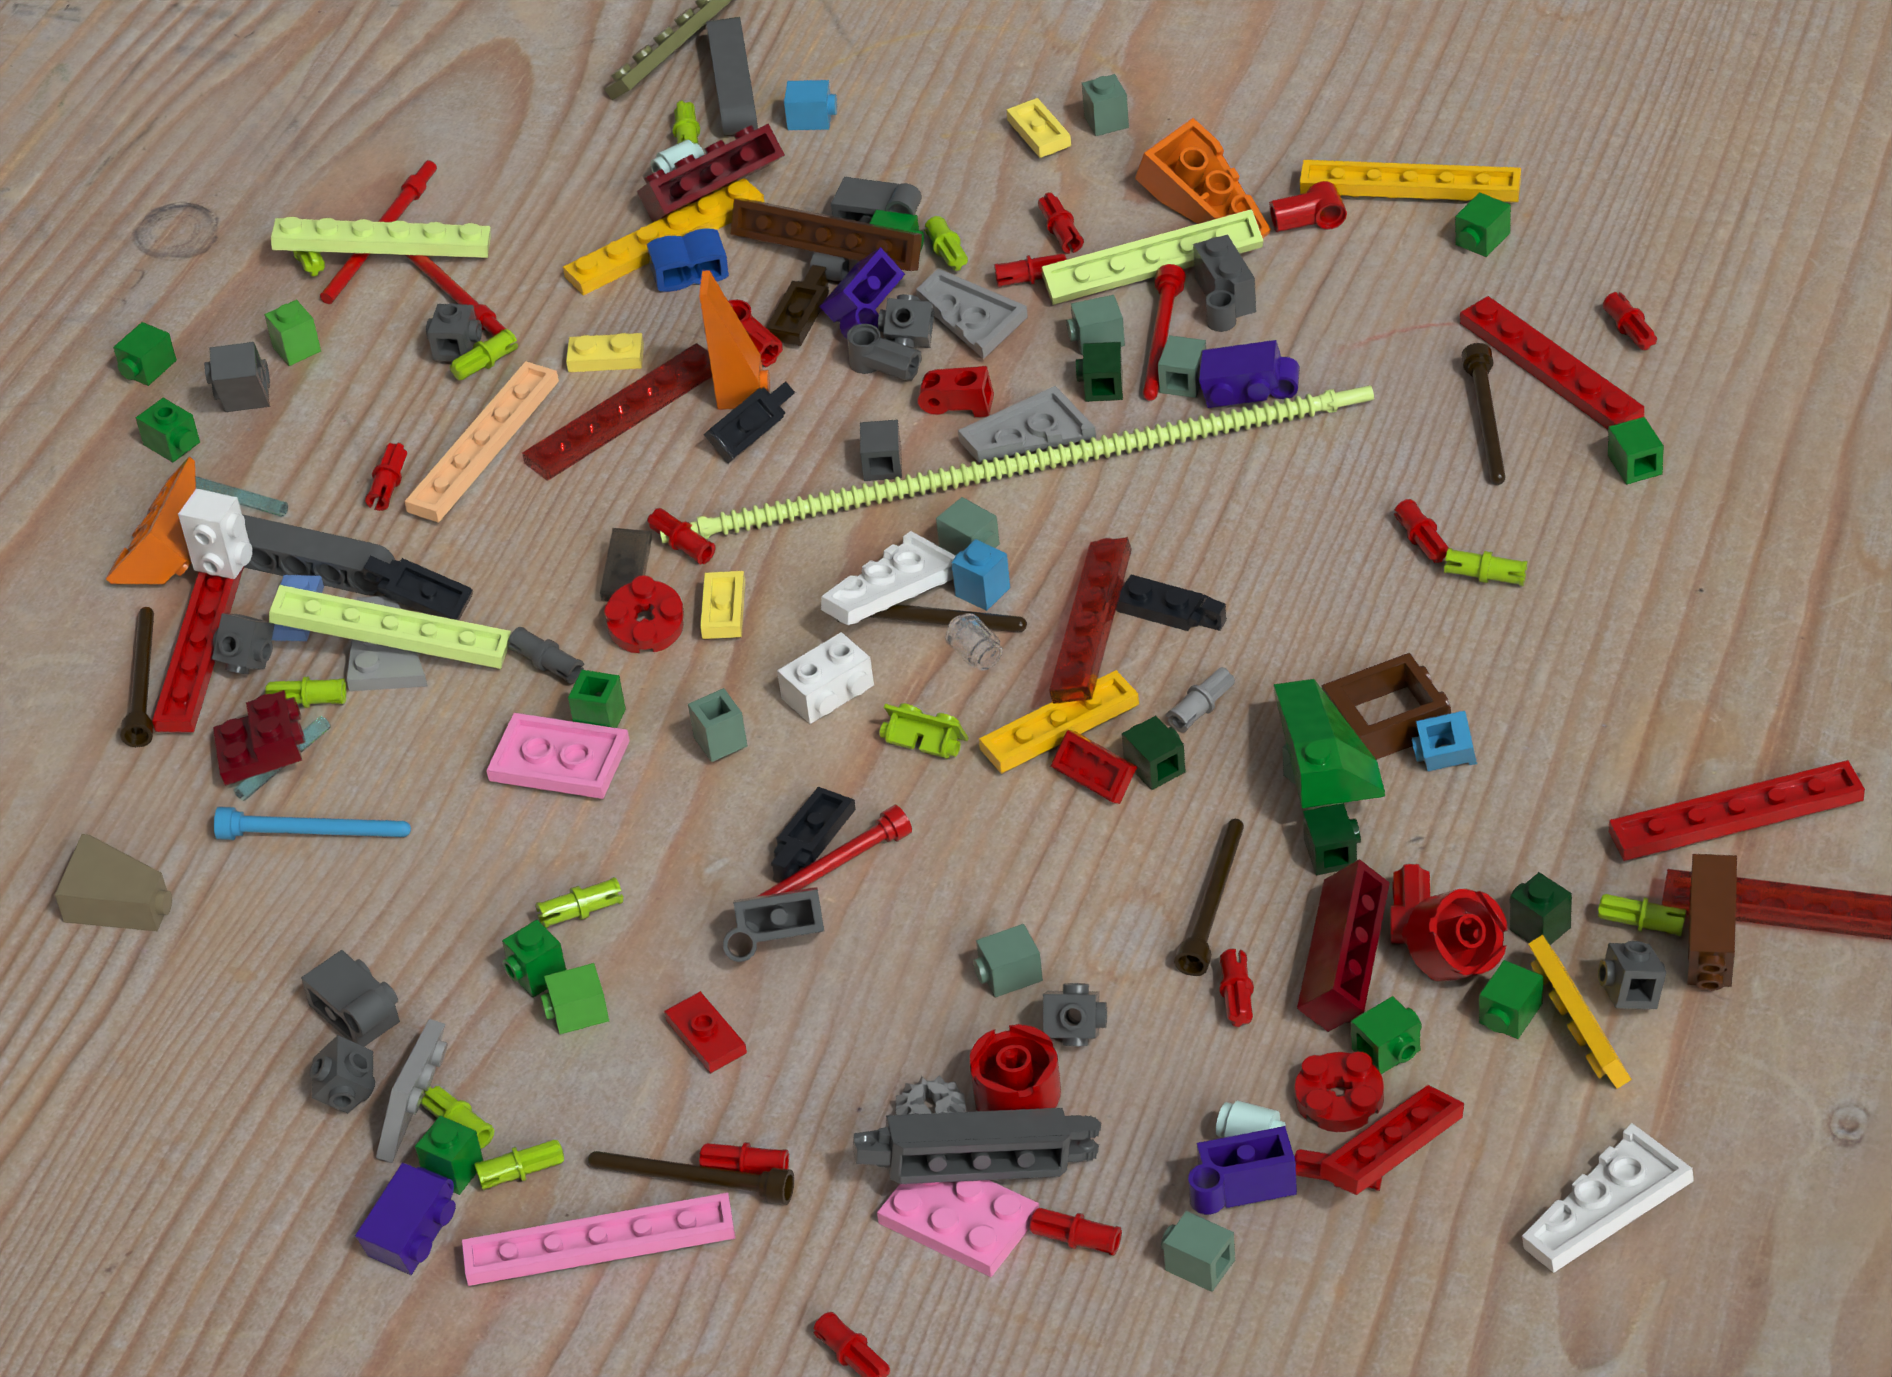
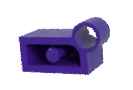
(862, 291)
(1247, 374)
(1242, 1170)
(407, 1218)

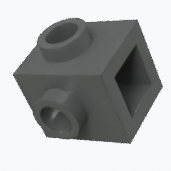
(907, 321)
(452, 331)
(243, 642)
(1632, 975)
(1057, 1017)
(342, 1074)

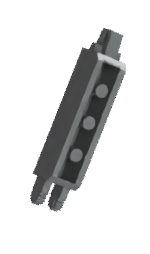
(978, 1145)

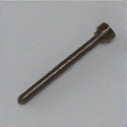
(1478, 362)
(945, 616)
(137, 726)
(1194, 953)
(773, 1185)

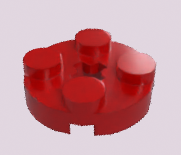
(641, 596)
(1335, 1070)

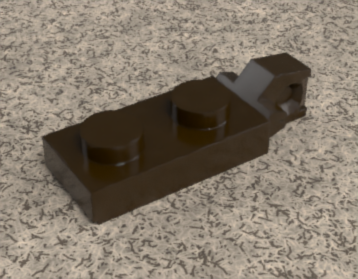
(800, 307)

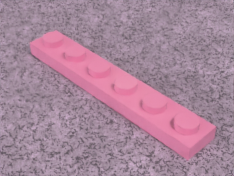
(598, 1239)

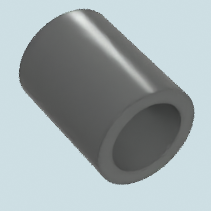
(836, 266)

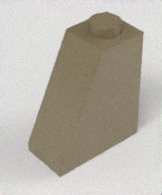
(111, 889)

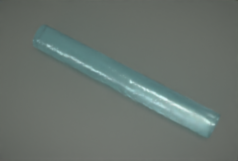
(245, 497)
(252, 784)

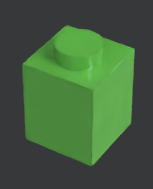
(292, 332)
(575, 999)

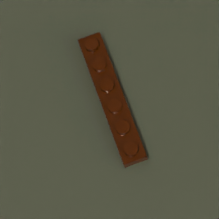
(823, 233)

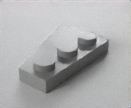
(972, 311)
(1027, 425)
(382, 666)
(410, 1086)

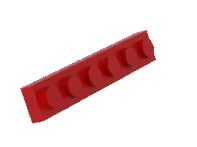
(1550, 363)
(192, 657)
(1736, 810)

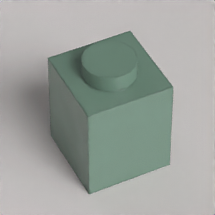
(1105, 105)
(1096, 322)
(1181, 366)
(963, 524)
(717, 725)
(1008, 961)
(1198, 1250)

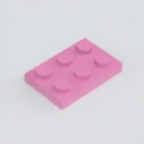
(558, 755)
(961, 1219)

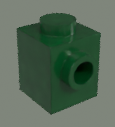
(1101, 371)
(1154, 751)
(1330, 838)
(1540, 909)

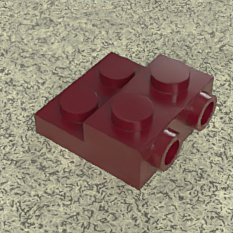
(261, 740)

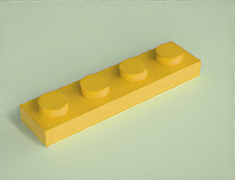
(1047, 725)
(1584, 1025)

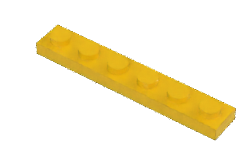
(1413, 180)
(631, 250)

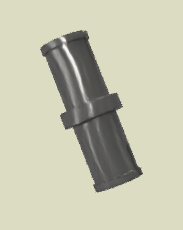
(545, 654)

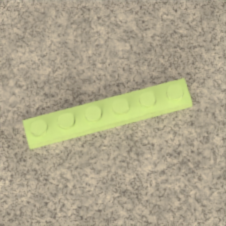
(381, 237)
(1144, 257)
(389, 626)

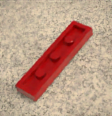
(1391, 1139)

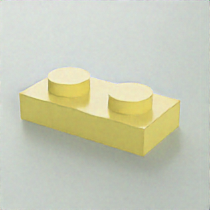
(1038, 127)
(605, 352)
(723, 605)

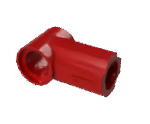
(1318, 206)
(766, 343)
(1409, 888)

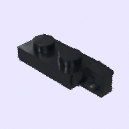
(748, 421)
(418, 587)
(1170, 605)
(810, 831)

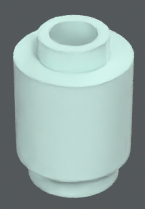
(666, 158)
(1245, 1118)

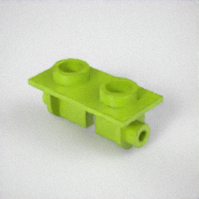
(938, 732)

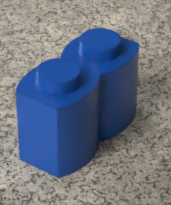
(680, 260)

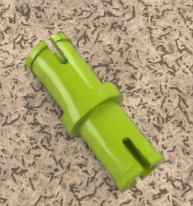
(1485, 567)
(579, 902)

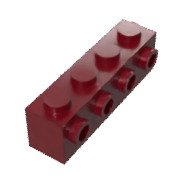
(711, 172)
(1343, 946)

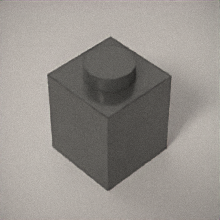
(880, 450)

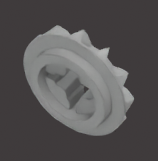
(945, 1095)

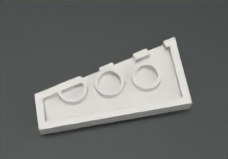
(896, 577)
(1617, 1191)

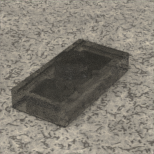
(625, 559)

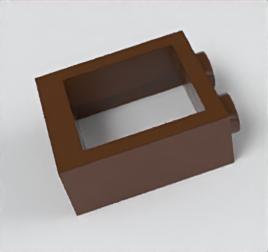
(1377, 681)
(1712, 921)

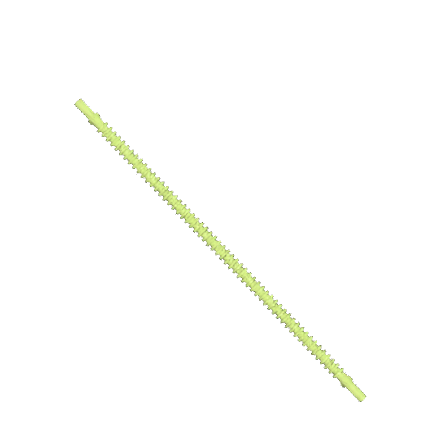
(1328, 401)

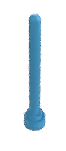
(232, 823)

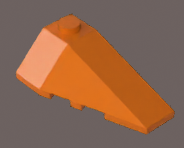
(1194, 177)
(732, 354)
(159, 541)

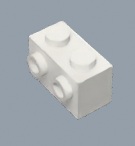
(215, 533)
(825, 678)

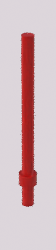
(411, 190)
(458, 294)

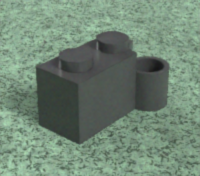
(860, 198)
(1224, 281)
(238, 377)
(776, 918)
(351, 998)

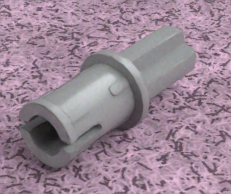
(1200, 700)

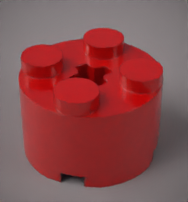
(1456, 934)
(1015, 1070)

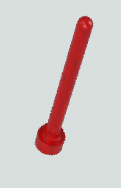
(1169, 283)
(890, 826)

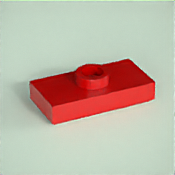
(1093, 766)
(705, 1032)

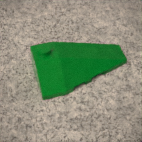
(1323, 749)

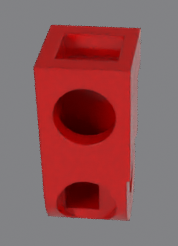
(957, 390)

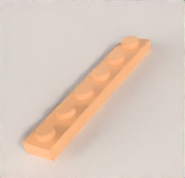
(481, 442)

